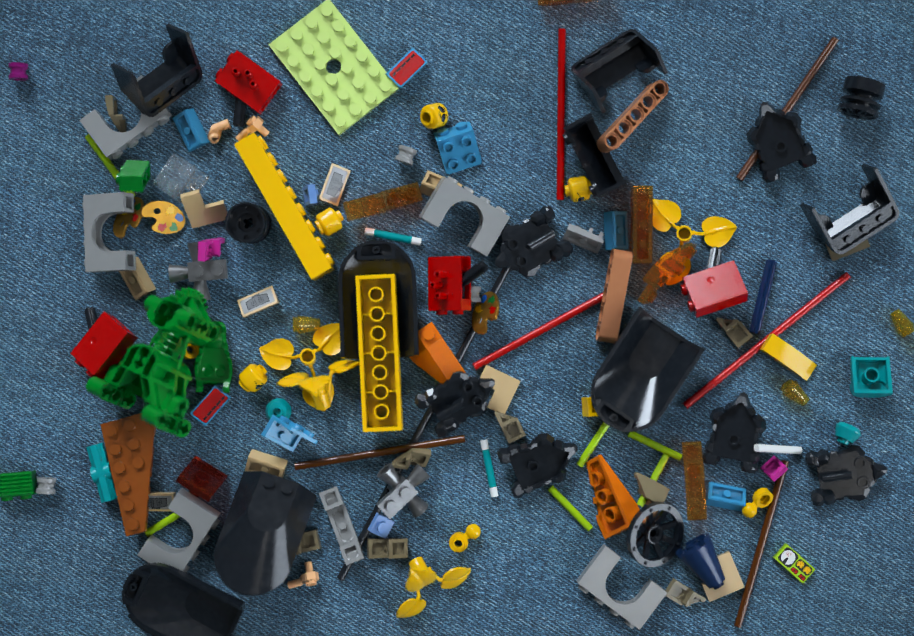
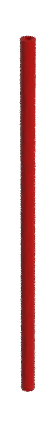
(756, 348)

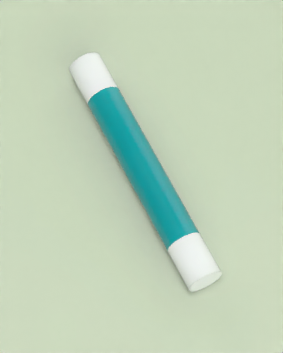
(393, 236)
(489, 468)

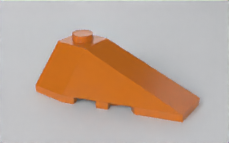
(435, 355)
(612, 499)

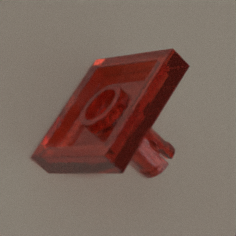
(201, 479)

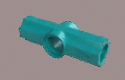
(101, 472)

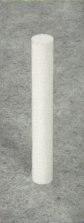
(777, 449)

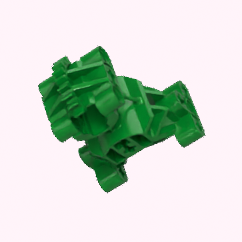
(155, 370)

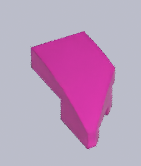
(209, 248)

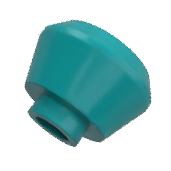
(273, 405)
(846, 433)

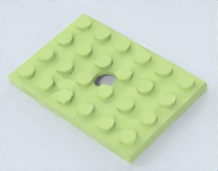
(339, 96)

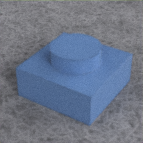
(310, 195)
(381, 525)

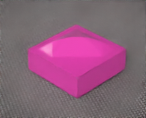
(774, 468)

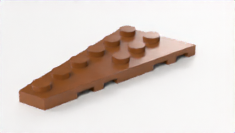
(130, 457)

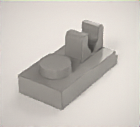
(583, 239)

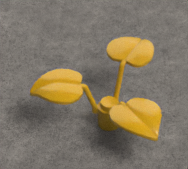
(716, 230)
(280, 351)
(315, 384)
(421, 576)

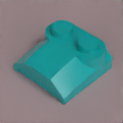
(870, 377)

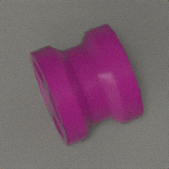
(18, 71)

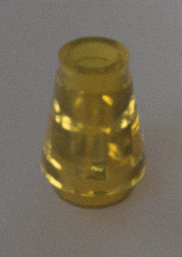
(902, 323)
(305, 324)
(793, 391)

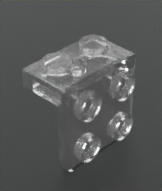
(179, 177)

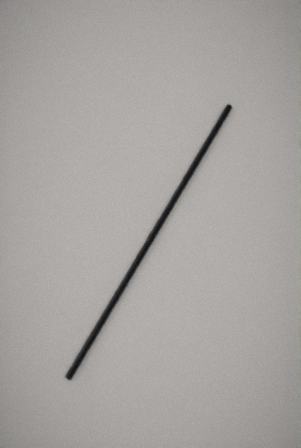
(424, 421)

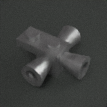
(199, 271)
(402, 491)

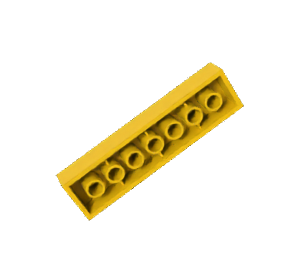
(283, 205)
(379, 353)

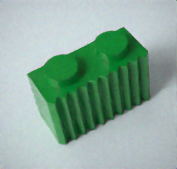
(133, 175)
(18, 484)

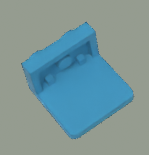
(458, 147)
(286, 432)

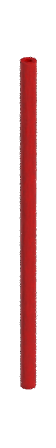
(561, 113)
(538, 331)

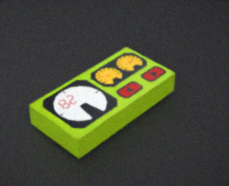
(794, 563)

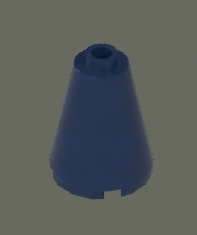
(703, 560)

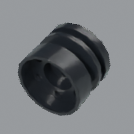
(861, 97)
(237, 224)

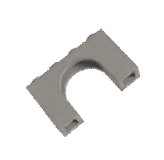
(113, 142)
(96, 211)
(491, 219)
(201, 519)
(635, 610)

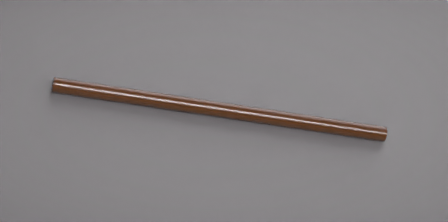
(793, 100)
(379, 452)
(759, 549)

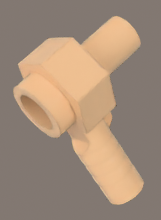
(254, 124)
(309, 578)

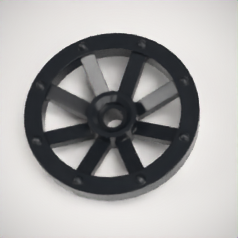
(653, 533)

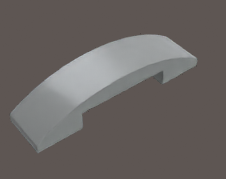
(342, 525)

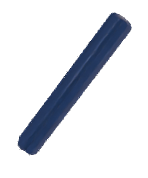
(763, 296)

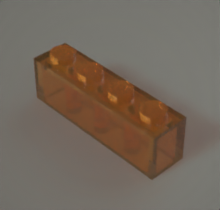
(641, 224)

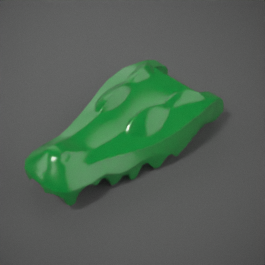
(214, 363)

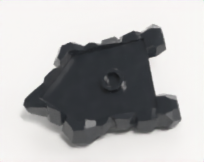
(779, 141)
(531, 244)
(456, 400)
(735, 434)
(537, 462)
(843, 474)

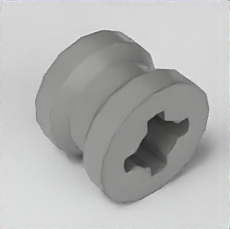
(405, 155)
(475, 294)
(46, 485)

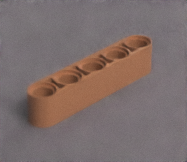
(640, 112)
(614, 296)

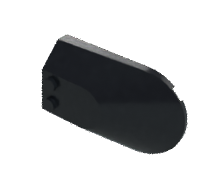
(378, 258)
(642, 374)
(262, 533)
(178, 604)

